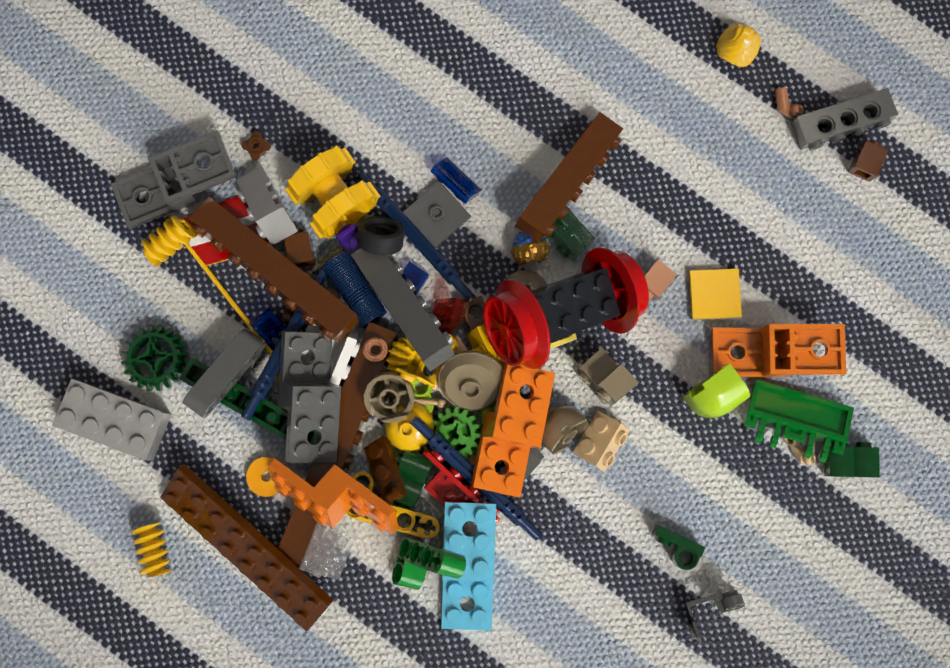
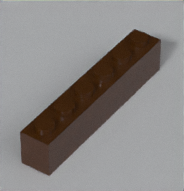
(568, 178)

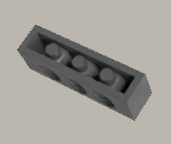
(877, 103)

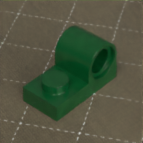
(681, 543)

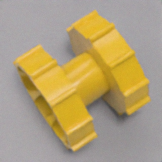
(323, 180)

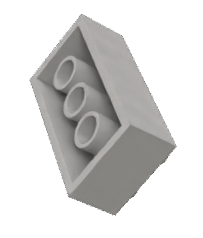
(112, 420)

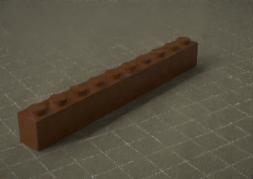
(351, 418)

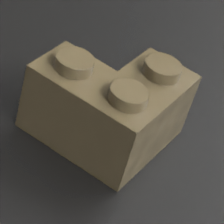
(607, 377)

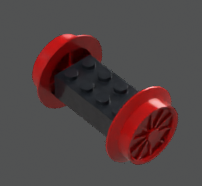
(526, 321)

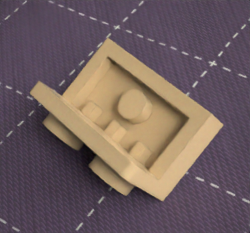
(601, 441)

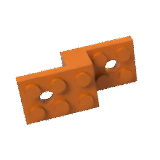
(781, 350)
(512, 430)
(333, 497)

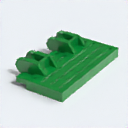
(800, 415)

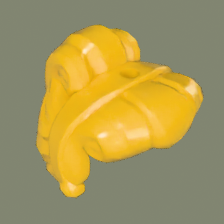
(739, 44)

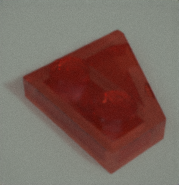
(449, 313)

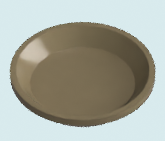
(471, 380)

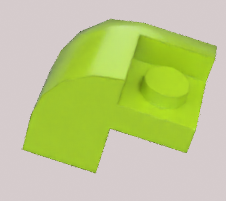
(718, 393)

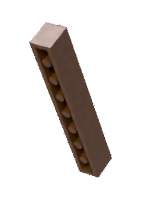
(274, 270)

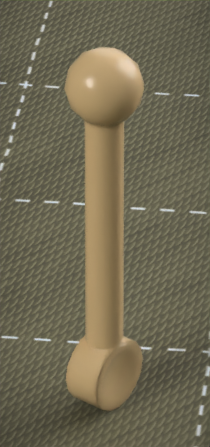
(441, 403)

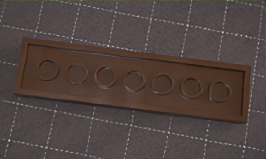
(246, 548)

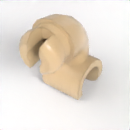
(798, 452)

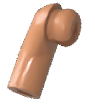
(785, 107)

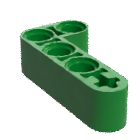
(419, 556)

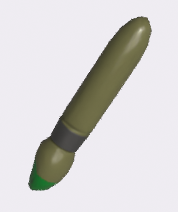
(313, 270)

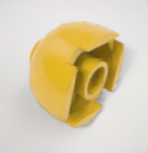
(403, 434)

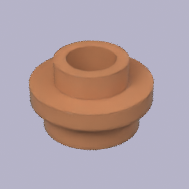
(375, 341)

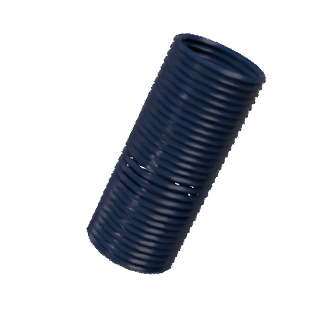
(350, 281)

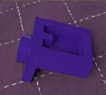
(348, 238)

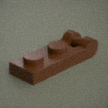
(385, 470)

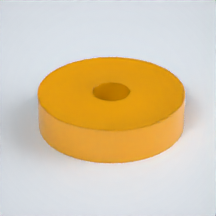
(255, 477)

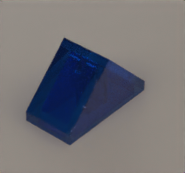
(268, 327)

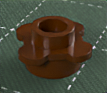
(263, 146)

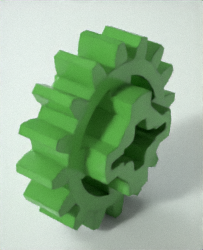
(466, 429)

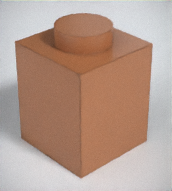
(658, 279)

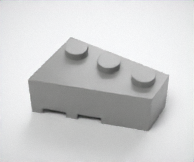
(265, 206)

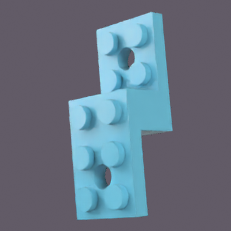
(479, 570)

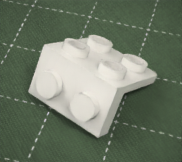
(340, 355)

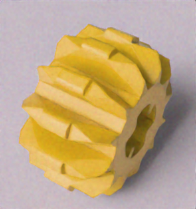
(403, 356)

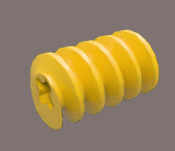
(168, 240)
(151, 550)

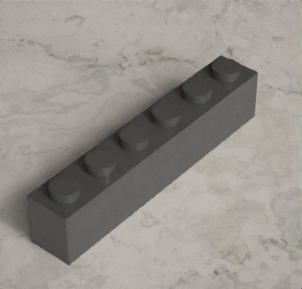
(406, 308)

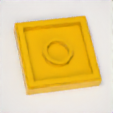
(715, 294)

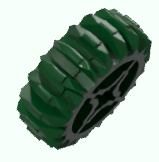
(157, 368)

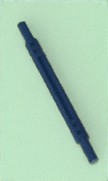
(418, 239)
(273, 365)
(466, 469)

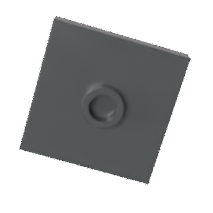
(437, 214)

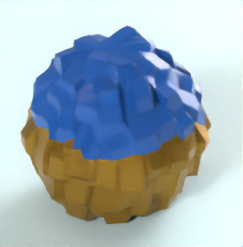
(527, 250)

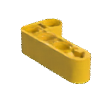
(399, 510)

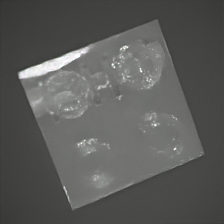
(327, 551)

